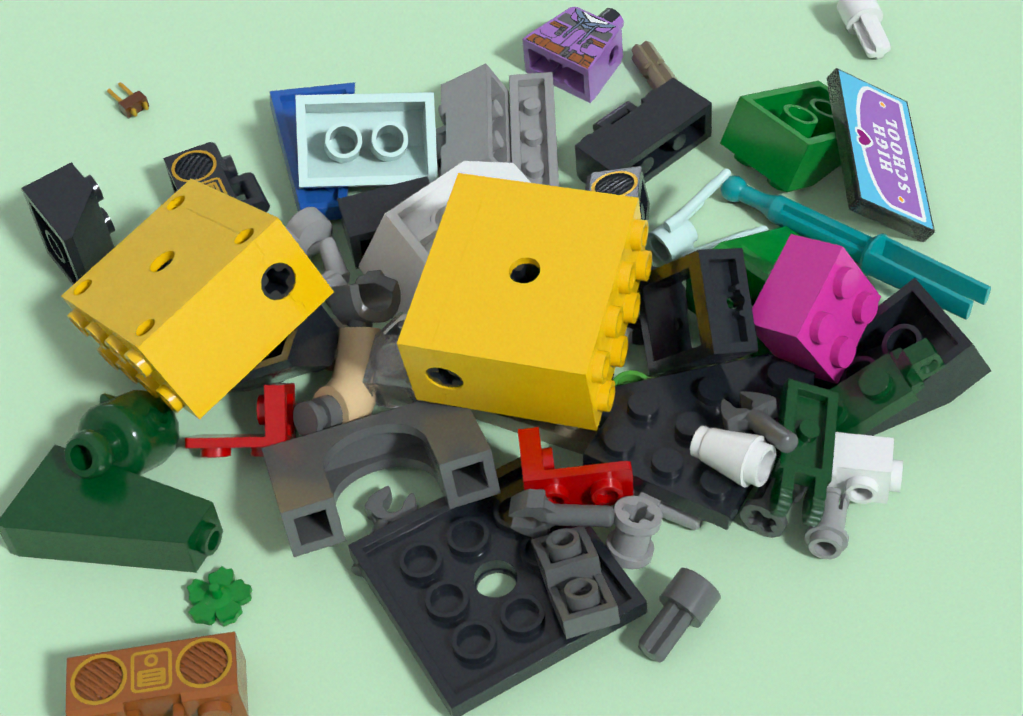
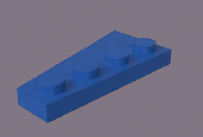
(284, 115)

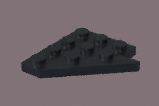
(658, 418)

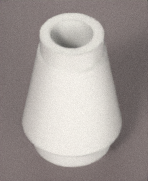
(735, 454)

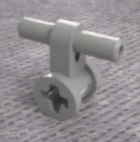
(636, 522)

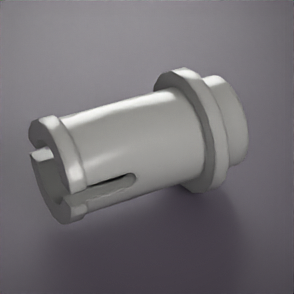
(829, 537)

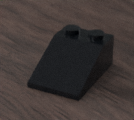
(903, 322)

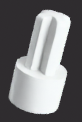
(864, 20)

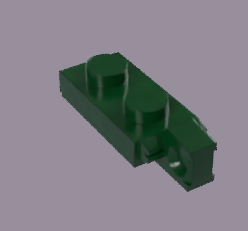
(885, 387)

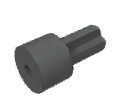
(685, 602)

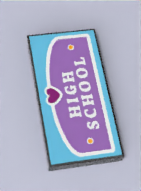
(879, 156)

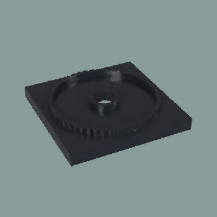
(466, 642)

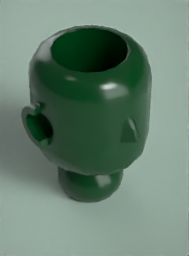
(125, 432)

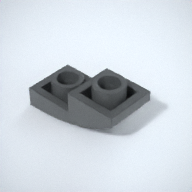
(575, 581)

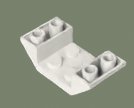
(409, 229)

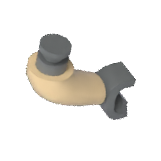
(345, 397)

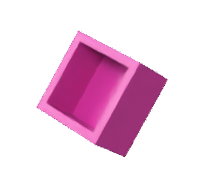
(815, 307)

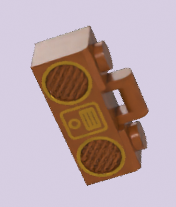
(161, 680)

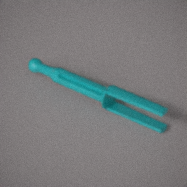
(876, 255)

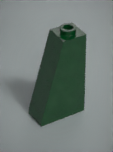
(109, 520)

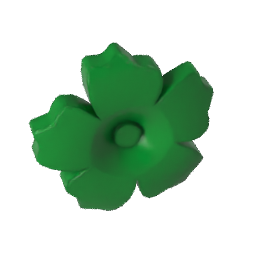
(218, 598)

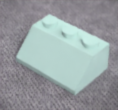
(365, 139)

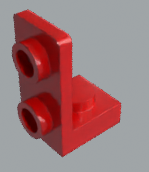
(273, 410)
(572, 485)

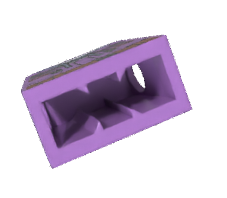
(578, 50)

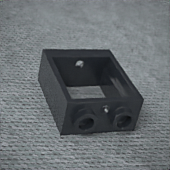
(722, 330)

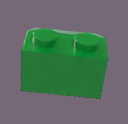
(785, 135)

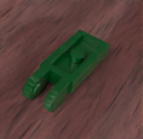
(813, 417)

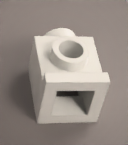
(865, 467)

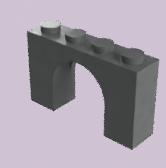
(423, 435)

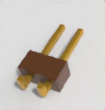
(132, 104)

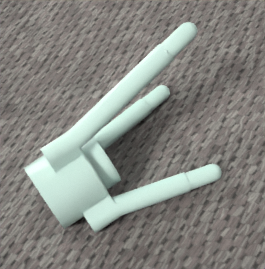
(677, 234)

